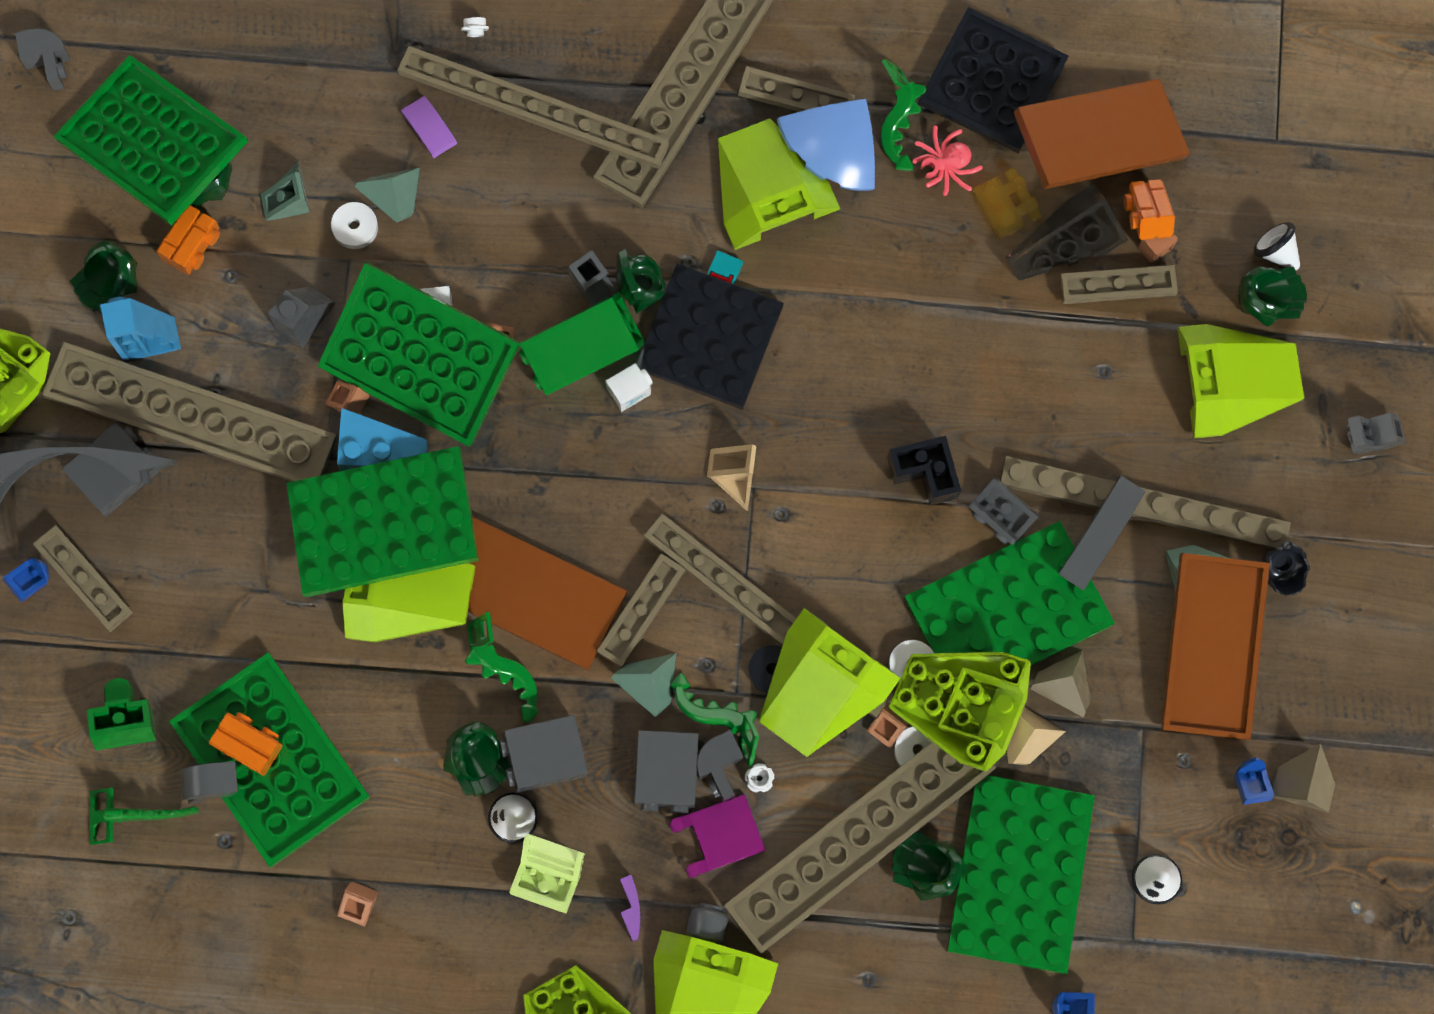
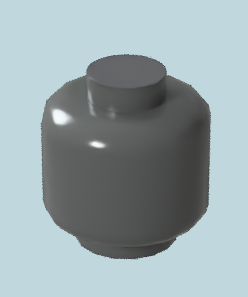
(707, 923)

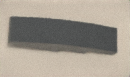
(1102, 532)

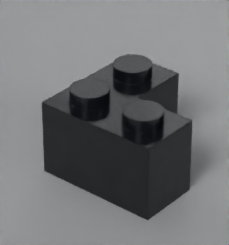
(928, 461)

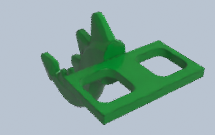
(898, 115)
(505, 668)
(715, 715)
(120, 815)

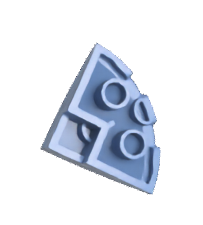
(834, 142)

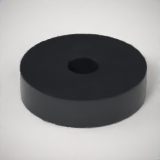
(758, 663)

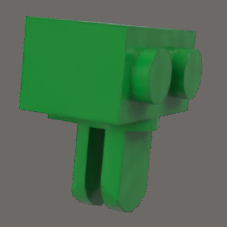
(121, 719)

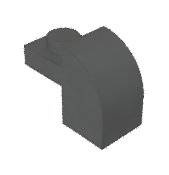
(44, 49)
(591, 278)
(1375, 433)
(714, 758)
(208, 781)

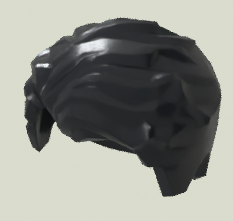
(1287, 568)

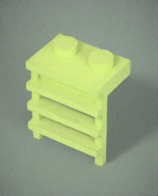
(547, 873)

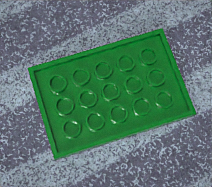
(150, 139)
(418, 354)
(382, 521)
(1011, 602)
(308, 780)
(1021, 874)

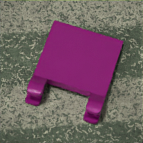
(723, 832)

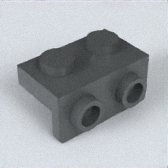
(1003, 512)

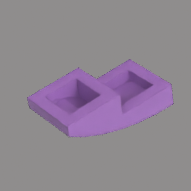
(429, 127)
(632, 915)

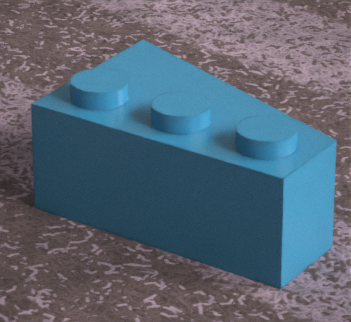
(138, 329)
(372, 442)

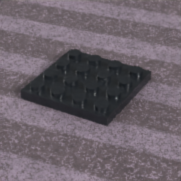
(989, 75)
(709, 336)

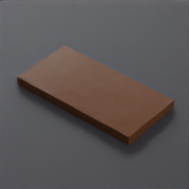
(1101, 133)
(541, 597)
(1215, 646)

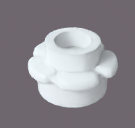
(475, 26)
(751, 777)

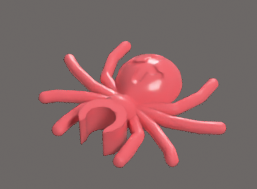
(946, 160)

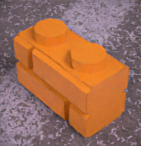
(1149, 209)
(188, 240)
(245, 743)

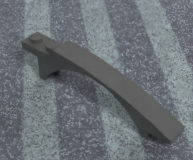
(132, 464)

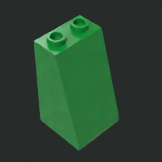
(581, 344)

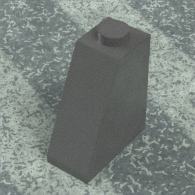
(300, 314)

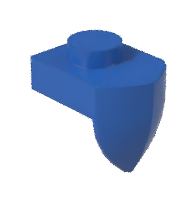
(27, 578)
(1253, 782)
(1074, 1003)

